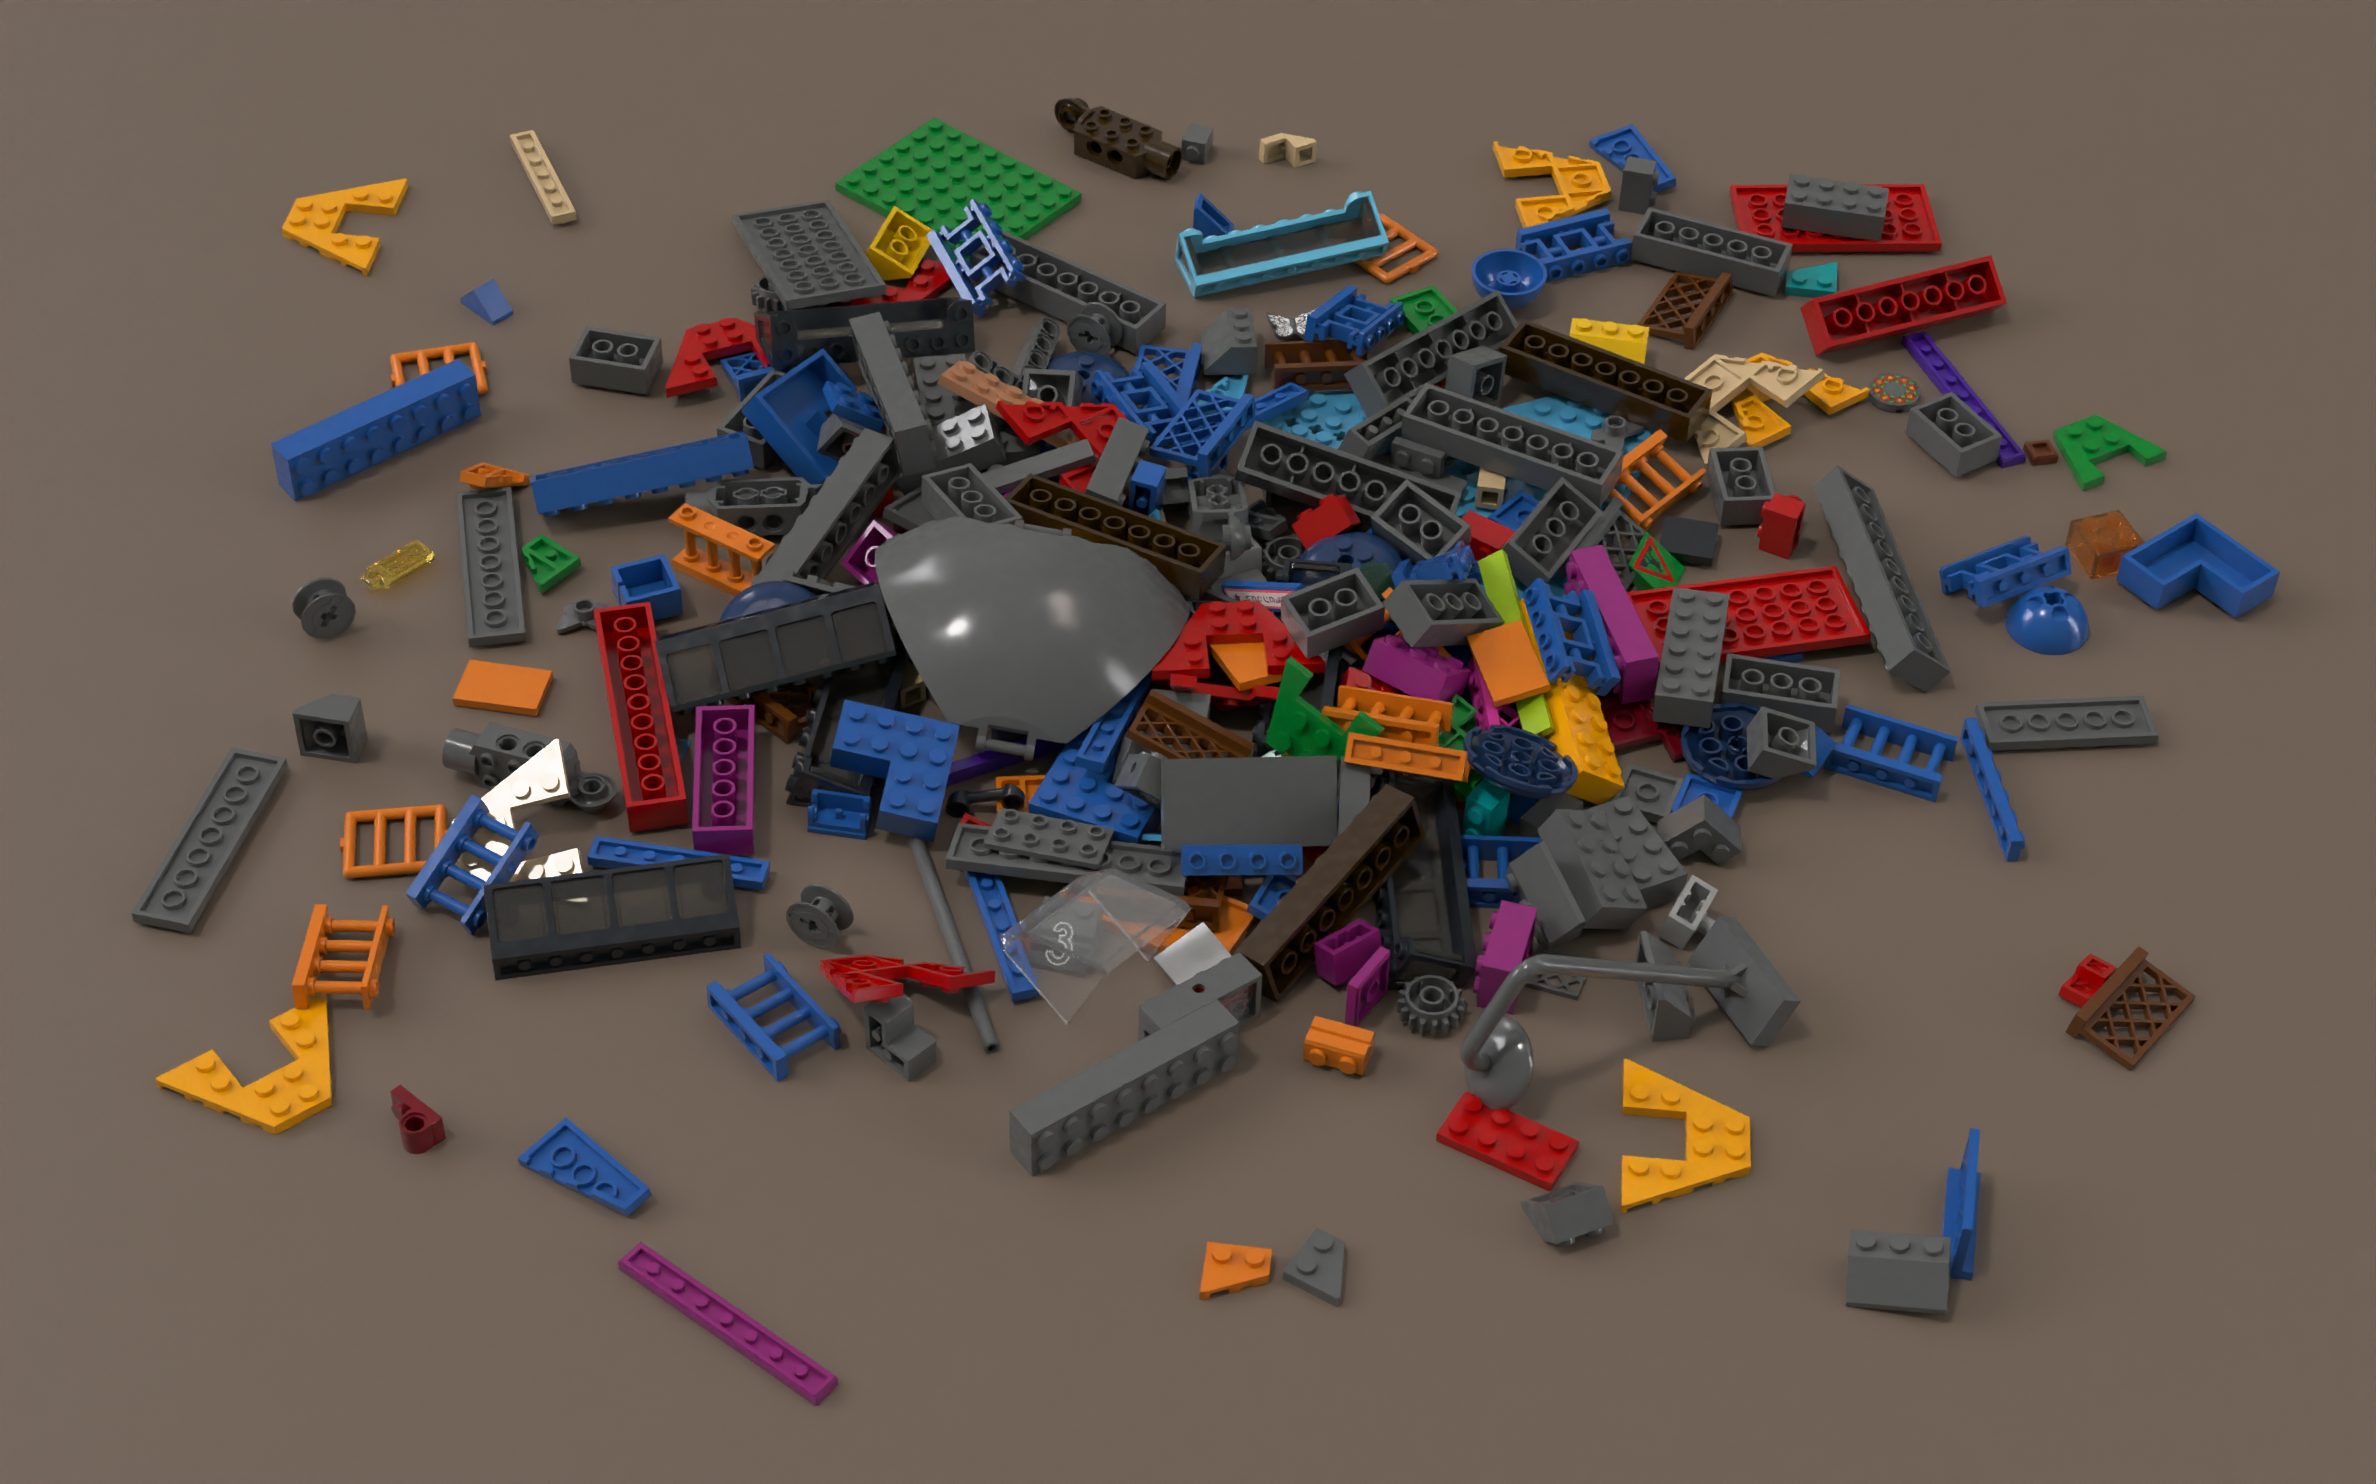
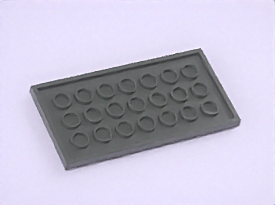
(808, 255)

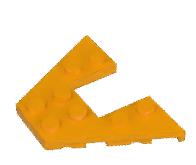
(1577, 180)
(317, 218)
(1766, 426)
(279, 1097)
(1714, 1139)

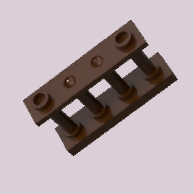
(1311, 364)

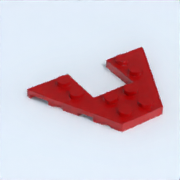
(925, 283)
(706, 343)
(1086, 421)
(1232, 624)
(874, 976)

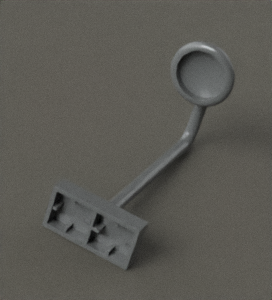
(1727, 962)

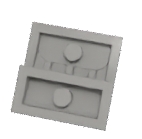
(1191, 954)

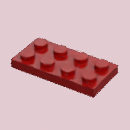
(1508, 1141)

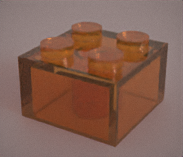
(2101, 542)

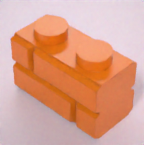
(1338, 1046)

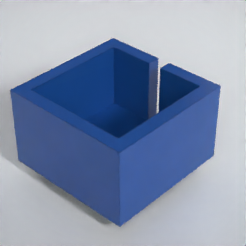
(650, 582)

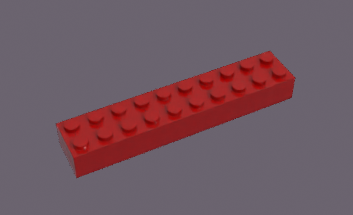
(640, 718)

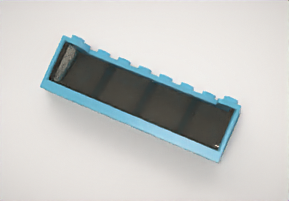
(1282, 247)

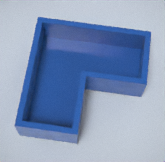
(792, 415)
(2197, 558)
(905, 751)
(1092, 798)

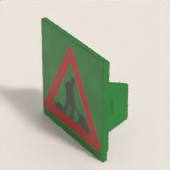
(1654, 565)

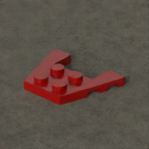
(1225, 697)

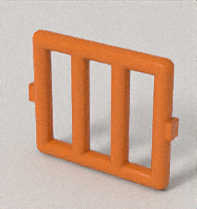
(1411, 242)
(447, 353)
(380, 818)

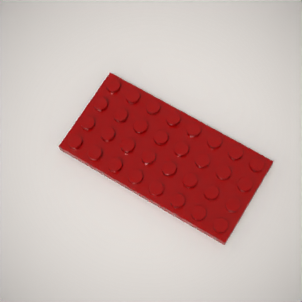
(1906, 227)
(1769, 613)

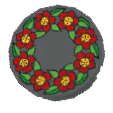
(1894, 392)

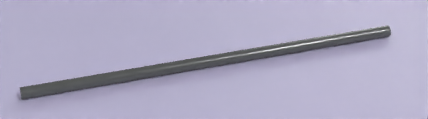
(953, 942)

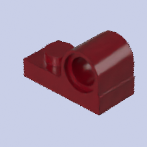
(418, 1123)

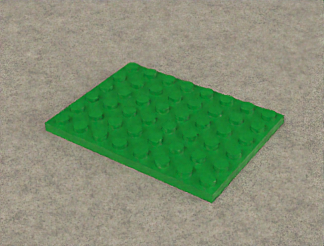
(942, 169)

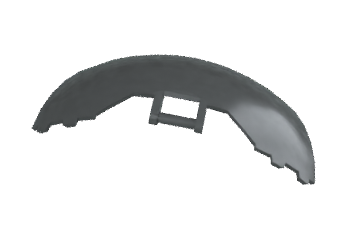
(1025, 624)

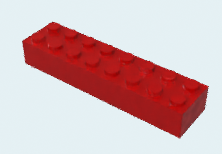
(1903, 305)

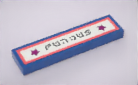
(1267, 593)

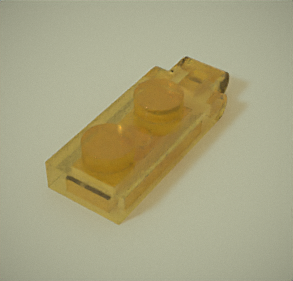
(397, 565)

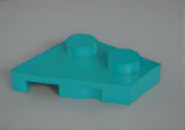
(1812, 281)

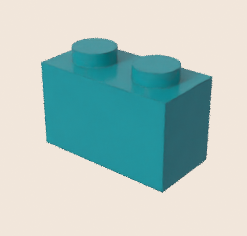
(1485, 811)

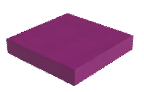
(1367, 987)

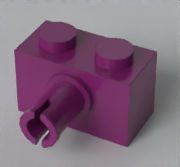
(1346, 951)

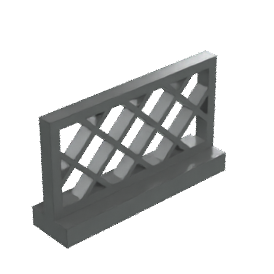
(1599, 530)

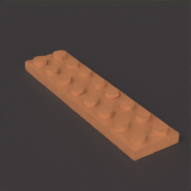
(987, 389)

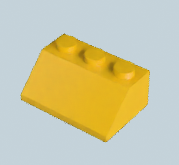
(898, 246)
(1618, 338)

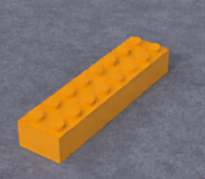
(1581, 732)

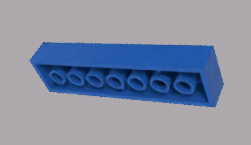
(376, 430)
(642, 472)

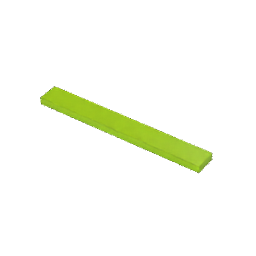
(1502, 592)

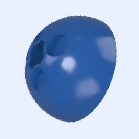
(1512, 272)
(2048, 621)

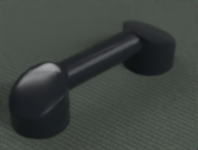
(1010, 796)

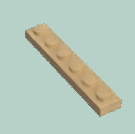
(543, 177)

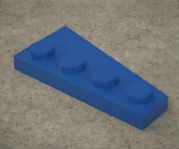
(1629, 142)
(585, 1167)

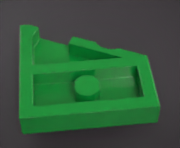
(548, 562)

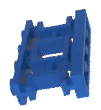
(1572, 231)
(959, 266)
(1353, 320)
(1141, 388)
(1444, 566)
(2005, 571)
(1588, 653)
(1242, 859)

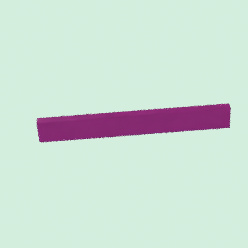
(728, 1323)

